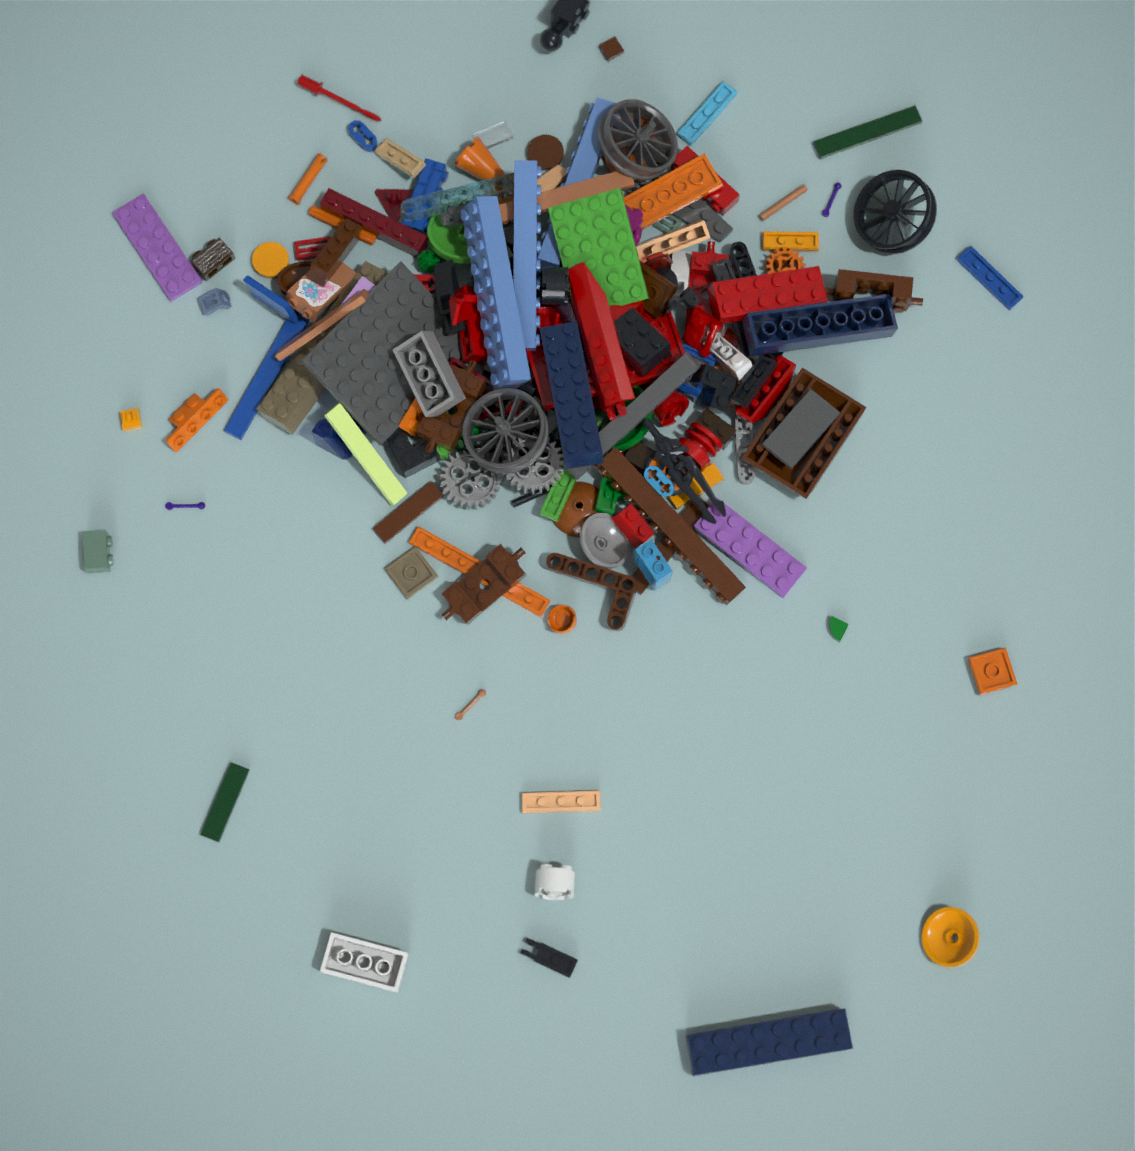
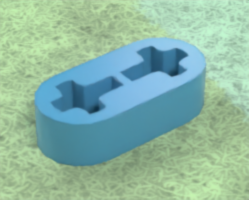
(662, 478)

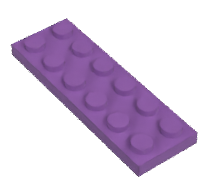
(157, 247)
(751, 549)

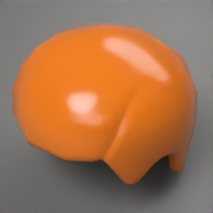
(562, 619)

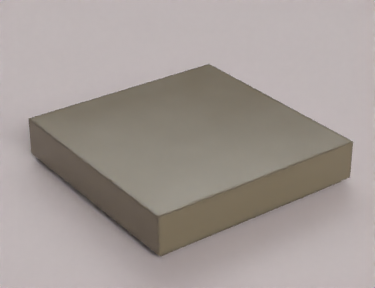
(411, 572)

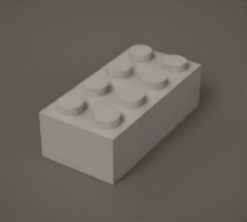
(429, 374)

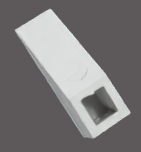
(681, 268)
(730, 358)

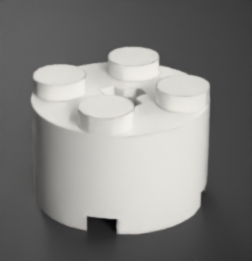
(554, 882)

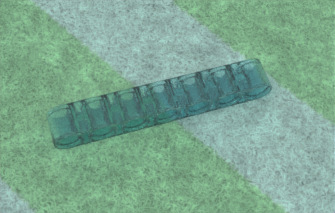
(452, 196)

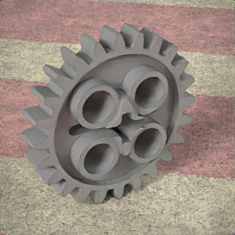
(533, 479)
(478, 494)

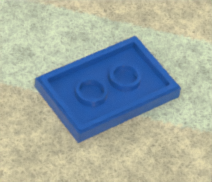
(270, 299)

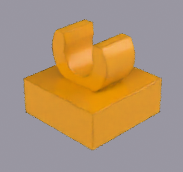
(130, 419)

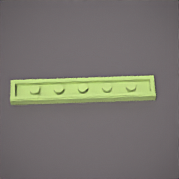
(365, 454)

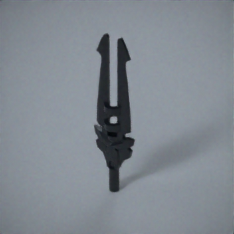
(669, 453)

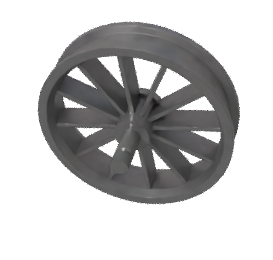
(637, 139)
(505, 430)

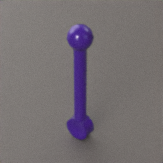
(826, 212)
(169, 506)

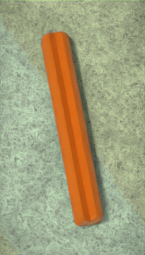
(335, 221)

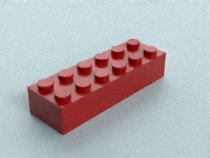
(784, 289)

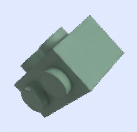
(97, 551)

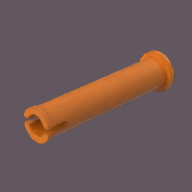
(307, 179)

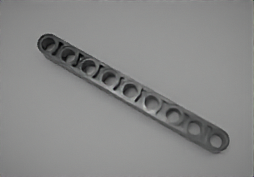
(643, 406)

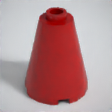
(670, 408)

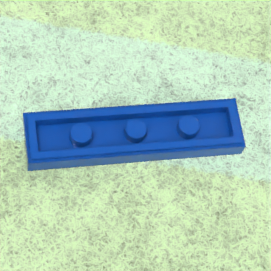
(990, 278)

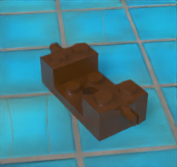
(898, 287)
(447, 428)
(469, 599)

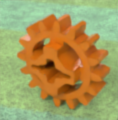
(784, 258)

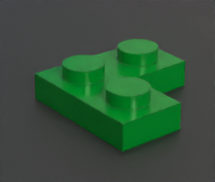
(607, 497)

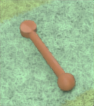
(459, 716)

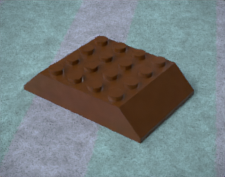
(816, 461)

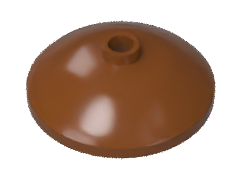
(572, 517)

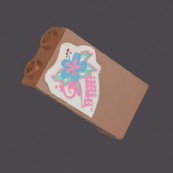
(312, 298)

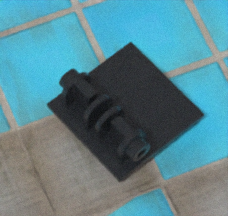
(688, 297)

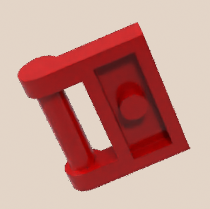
(697, 329)

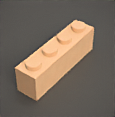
(674, 240)

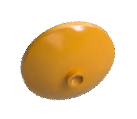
(939, 934)

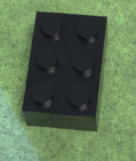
(641, 343)

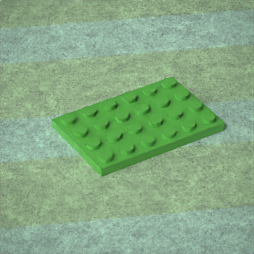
(601, 236)

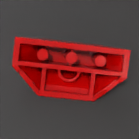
(770, 391)

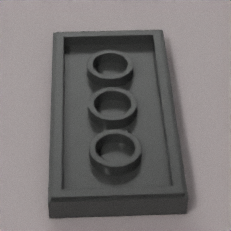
(801, 429)

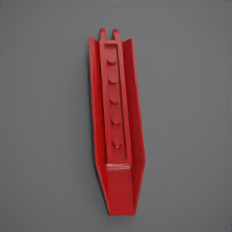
(600, 341)

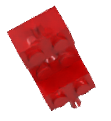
(702, 277)

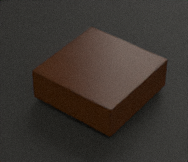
(611, 48)

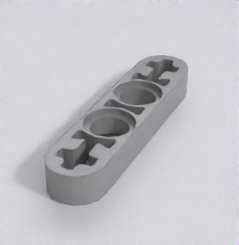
(742, 448)

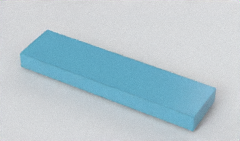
(707, 113)

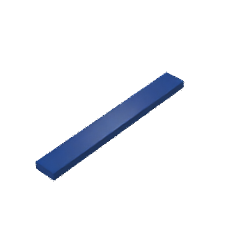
(263, 380)

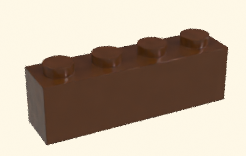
(334, 252)

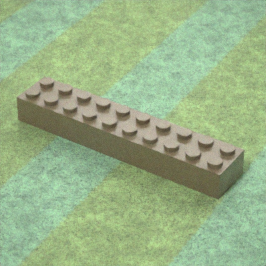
(297, 387)

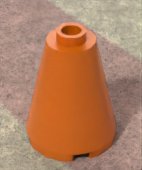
(478, 161)

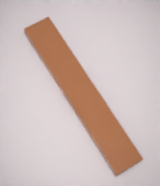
(322, 324)

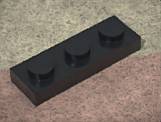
(753, 381)

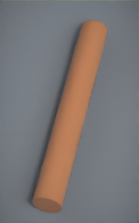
(782, 203)

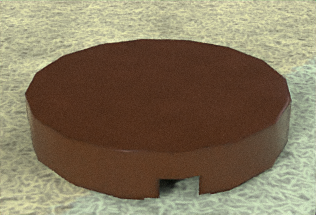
(546, 151)

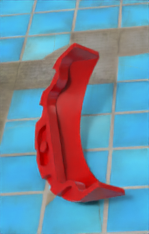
(464, 307)

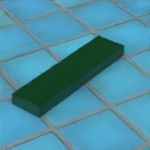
(225, 802)

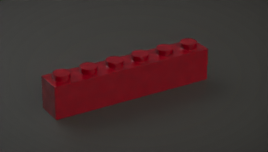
(381, 226)

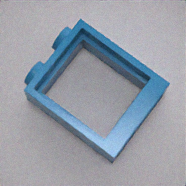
(655, 571)

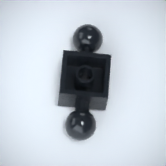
(564, 21)

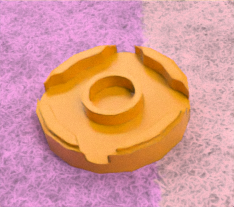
(270, 259)

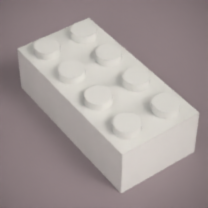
(364, 962)

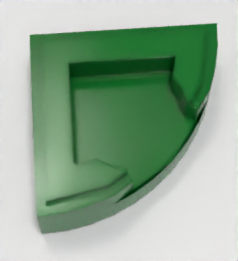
(837, 628)

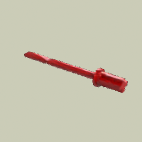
(317, 88)

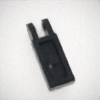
(551, 958)

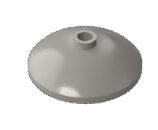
(613, 547)

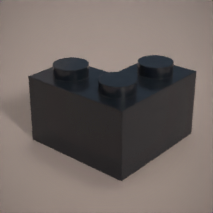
(717, 386)
(411, 458)

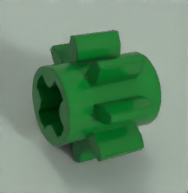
(428, 260)

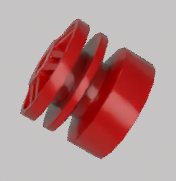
(701, 444)

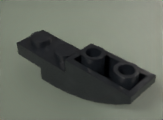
(447, 285)

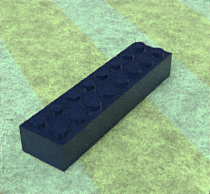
(819, 324)
(571, 395)
(769, 1042)

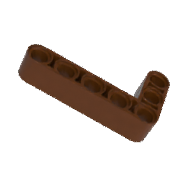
(599, 580)

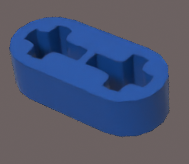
(366, 133)

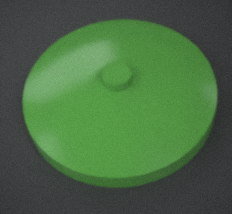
(448, 241)

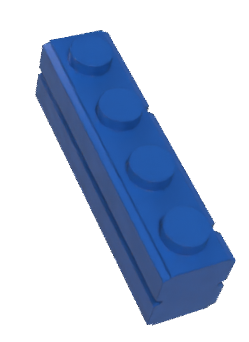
(428, 182)

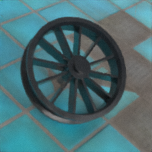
(895, 211)

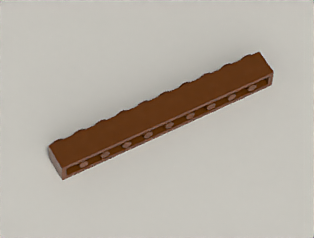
(671, 527)

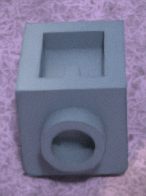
(214, 301)

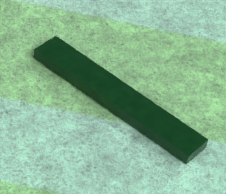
(867, 132)

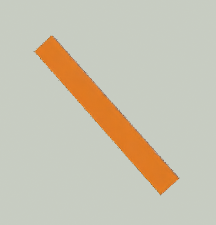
(466, 563)

